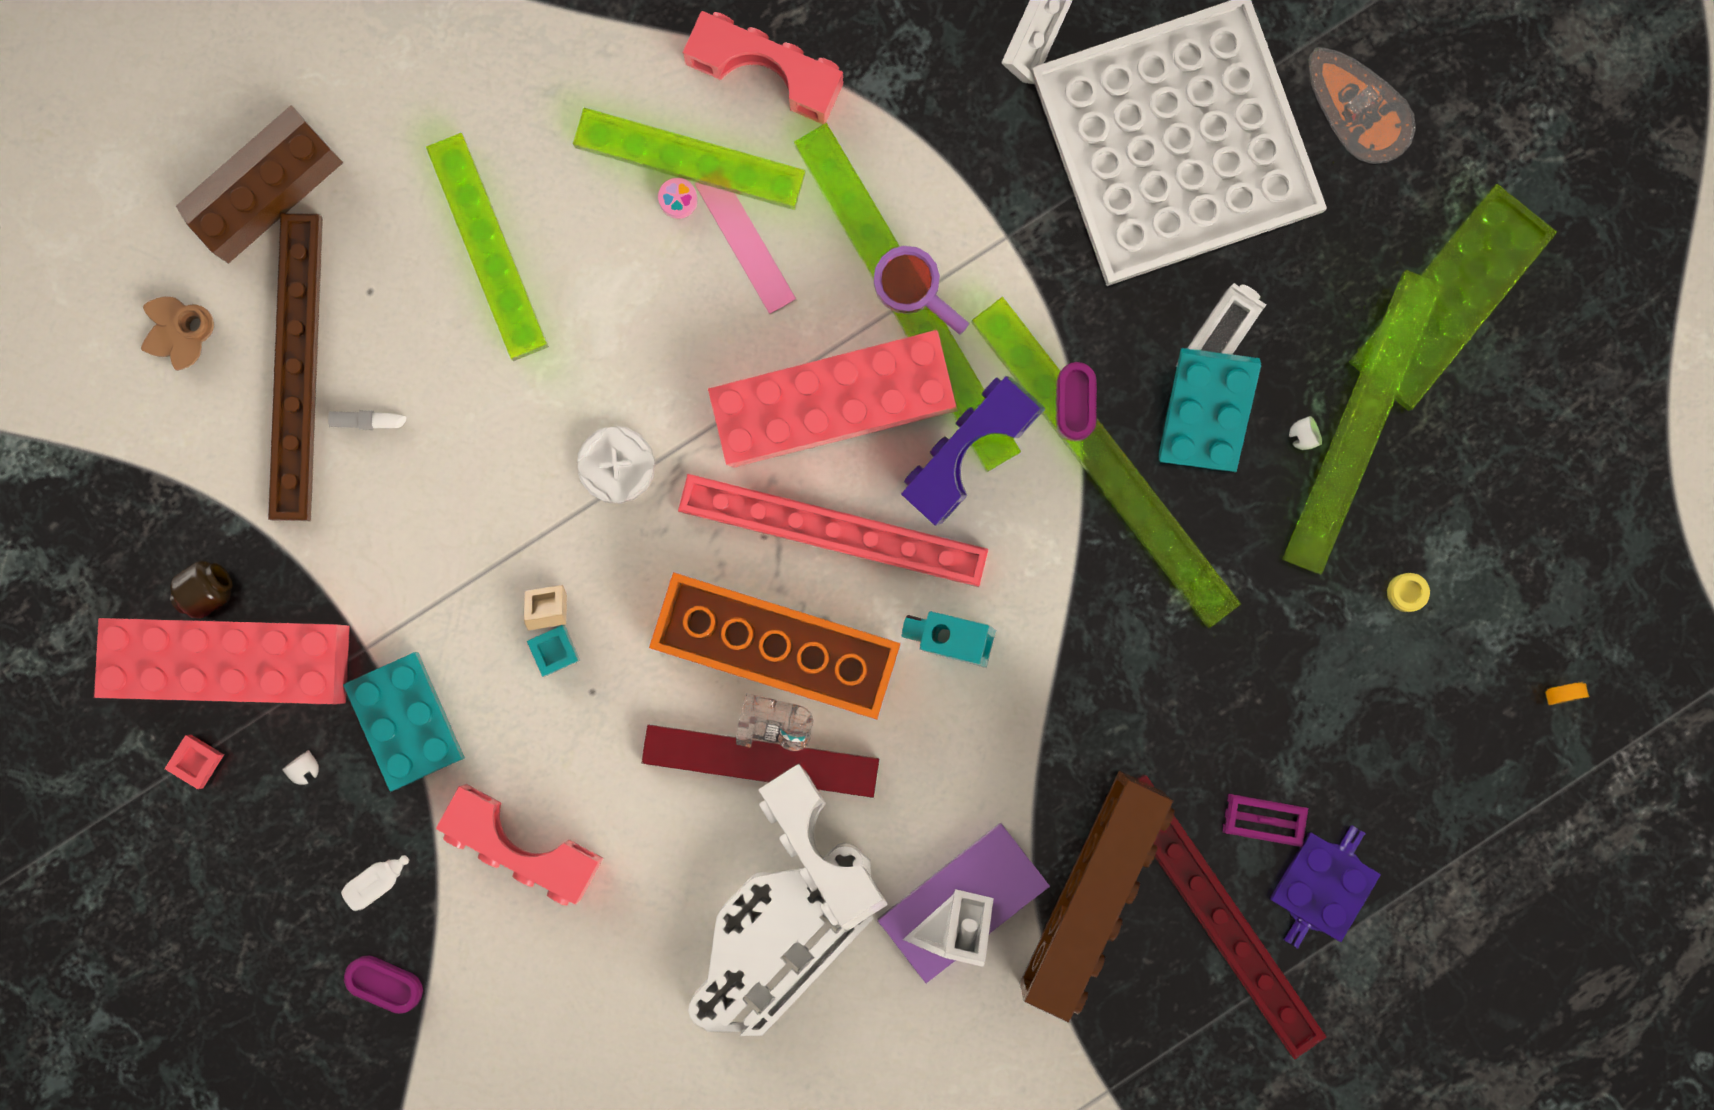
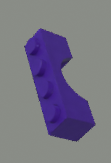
(939, 485)

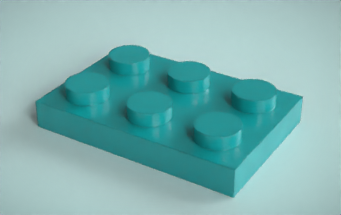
(1209, 409)
(404, 721)

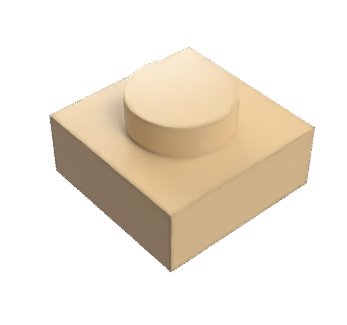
(545, 607)

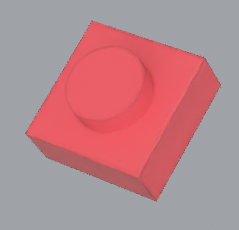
(194, 761)

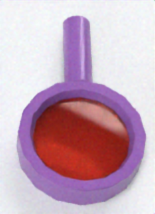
(909, 281)

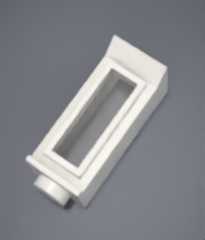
(1229, 321)

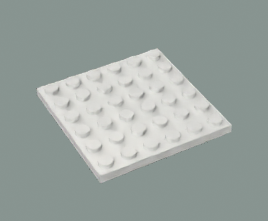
(1178, 140)

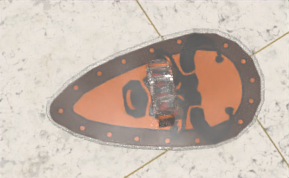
(1361, 107)

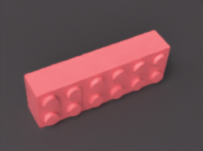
(833, 399)
(221, 661)

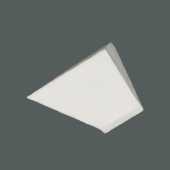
(957, 928)

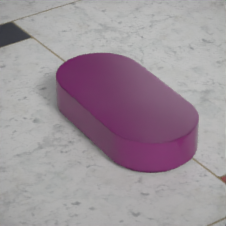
(1076, 401)
(383, 984)

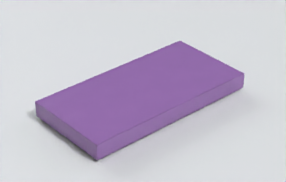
(988, 868)

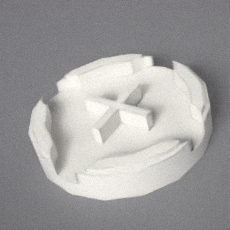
(616, 464)

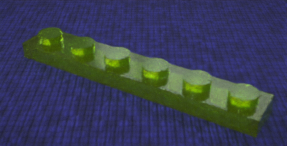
(689, 158)
(487, 247)

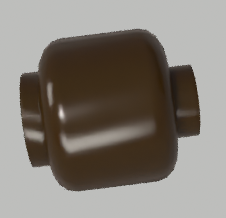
(200, 589)

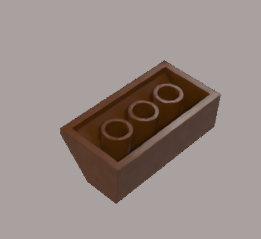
(258, 185)

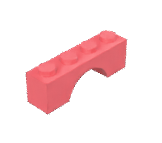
(720, 47)
(475, 822)

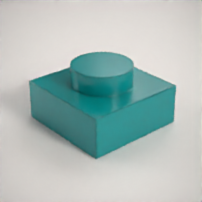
(553, 650)

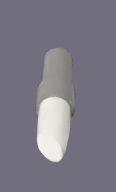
(365, 420)

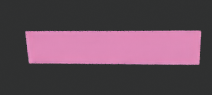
(747, 247)

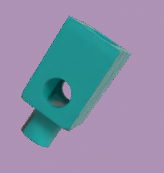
(967, 642)

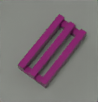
(1232, 814)

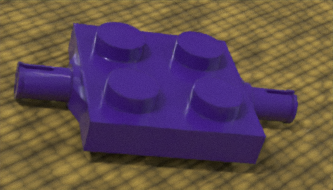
(1325, 887)

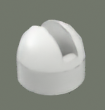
(1307, 433)
(300, 766)

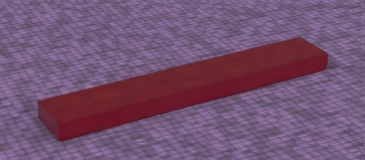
(760, 762)

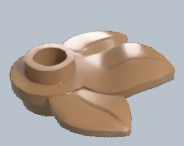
(173, 333)

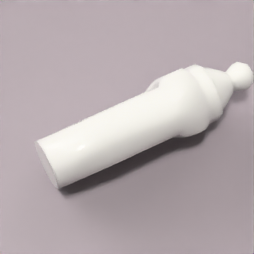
(372, 883)

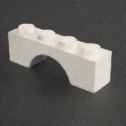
(847, 890)

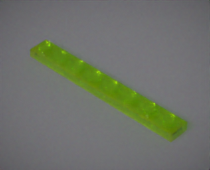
(1362, 421)

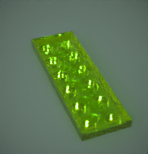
(1476, 274)

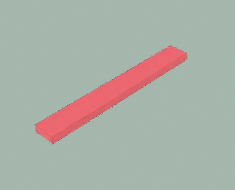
(833, 530)

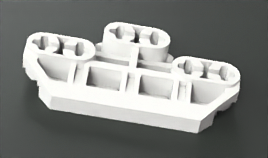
(757, 949)

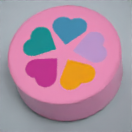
(677, 198)

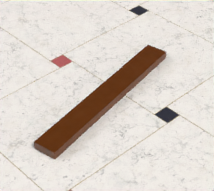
(295, 367)

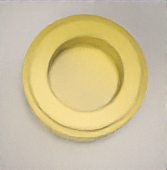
(1408, 592)

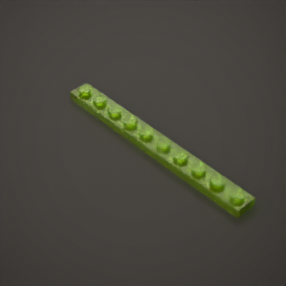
(873, 240)
(1110, 470)

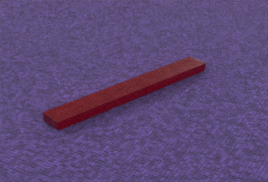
(1235, 940)

